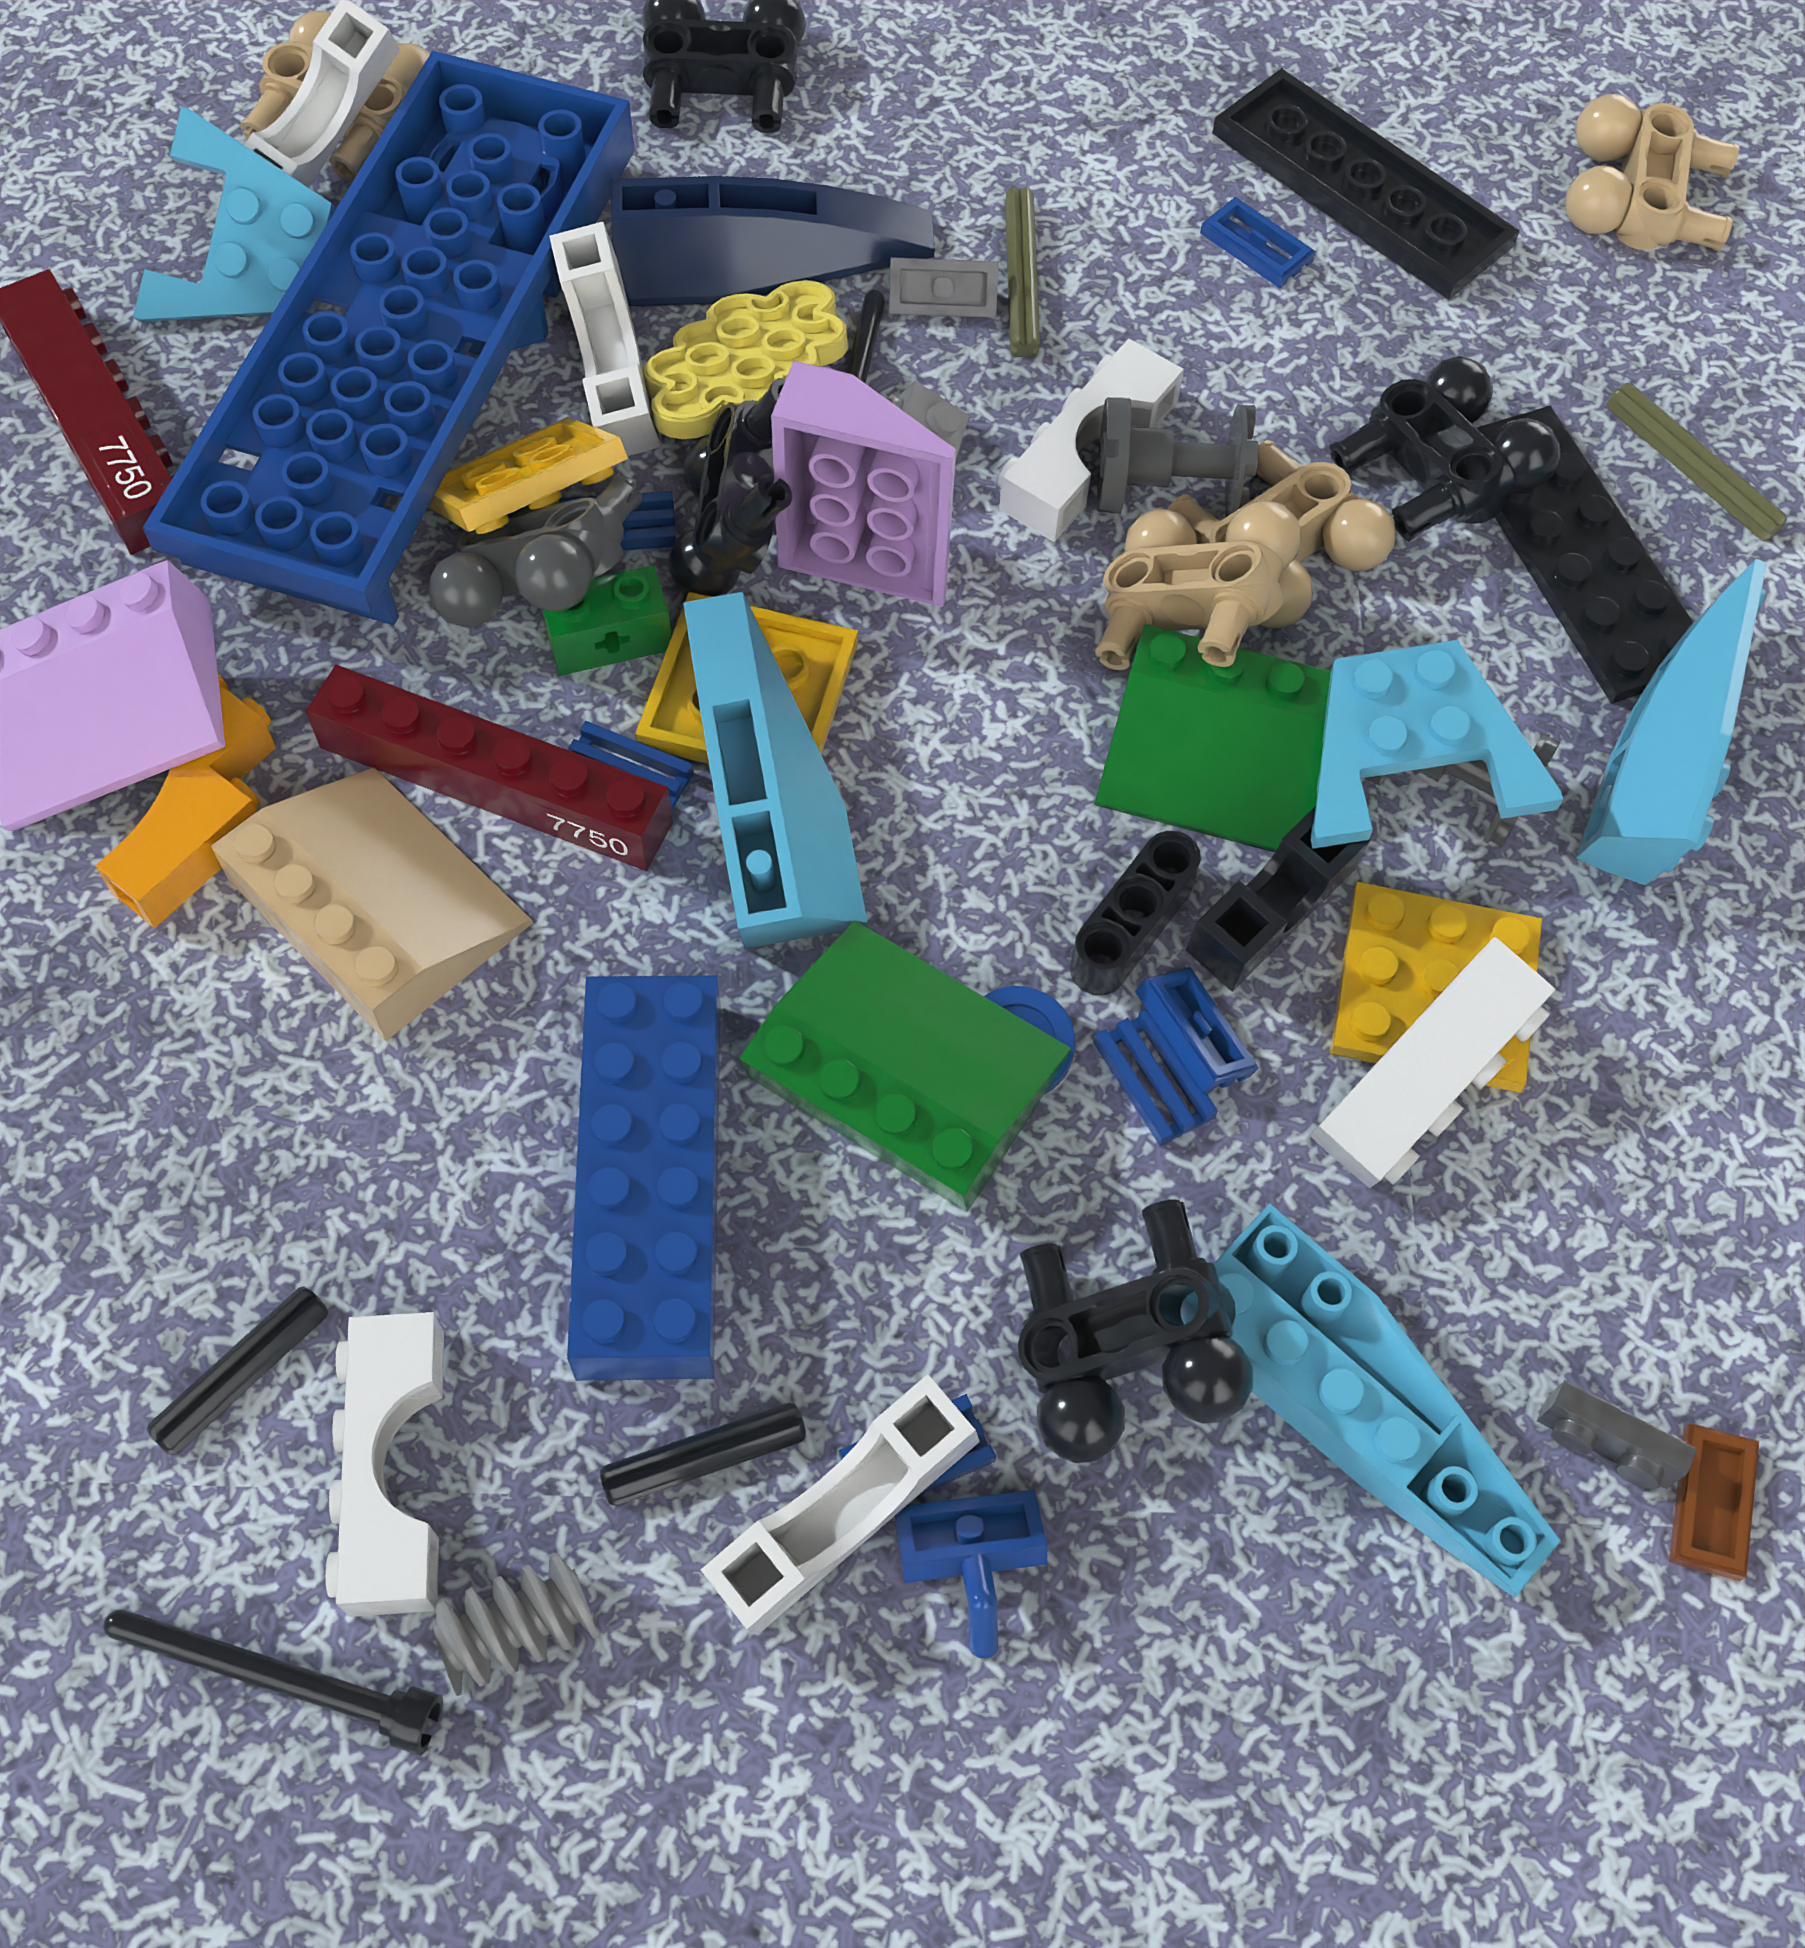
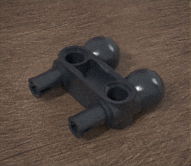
(721, 56)
(1434, 440)
(736, 496)
(1128, 1331)

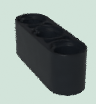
(1141, 889)

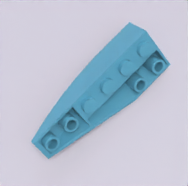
(1676, 744)
(772, 790)
(1371, 1402)

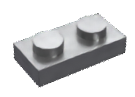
(943, 287)
(1591, 1424)

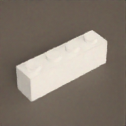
(1433, 1063)

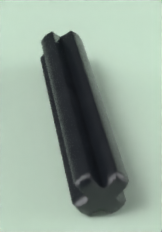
(237, 1370)
(702, 1454)

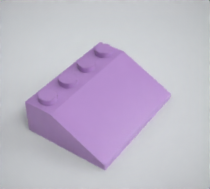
(864, 487)
(105, 693)

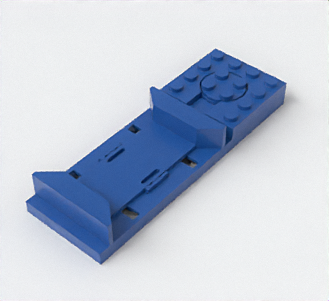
(432, 260)

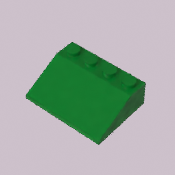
(1216, 744)
(905, 1063)

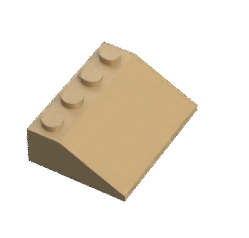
(370, 895)

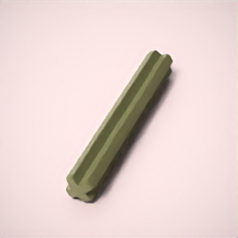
(1022, 273)
(1697, 462)

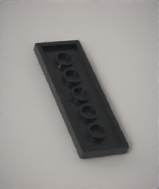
(1365, 183)
(1592, 569)

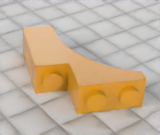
(198, 805)

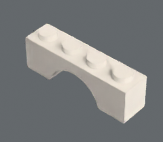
(343, 72)
(606, 337)
(1049, 480)
(818, 1530)
(383, 1555)

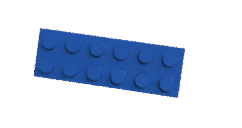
(646, 1180)

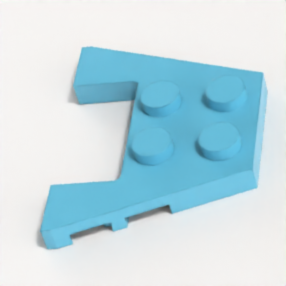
(258, 237)
(1413, 714)

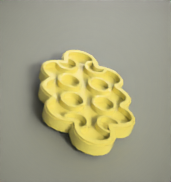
(740, 354)

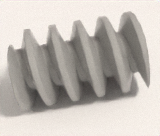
(511, 1622)

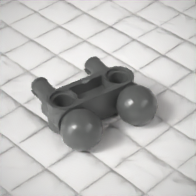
(538, 554)

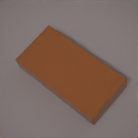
(1715, 1503)

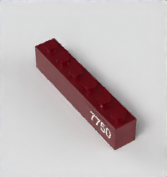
(88, 401)
(491, 767)

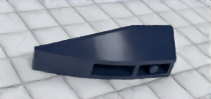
(750, 235)

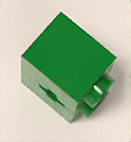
(614, 622)

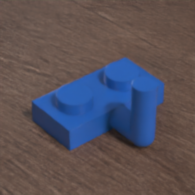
(972, 1541)

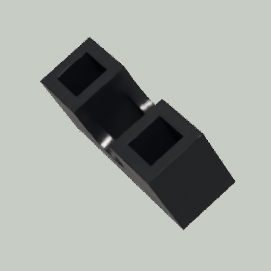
(1262, 914)

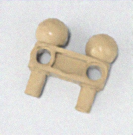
(284, 74)
(1649, 194)
(1319, 494)
(1189, 585)

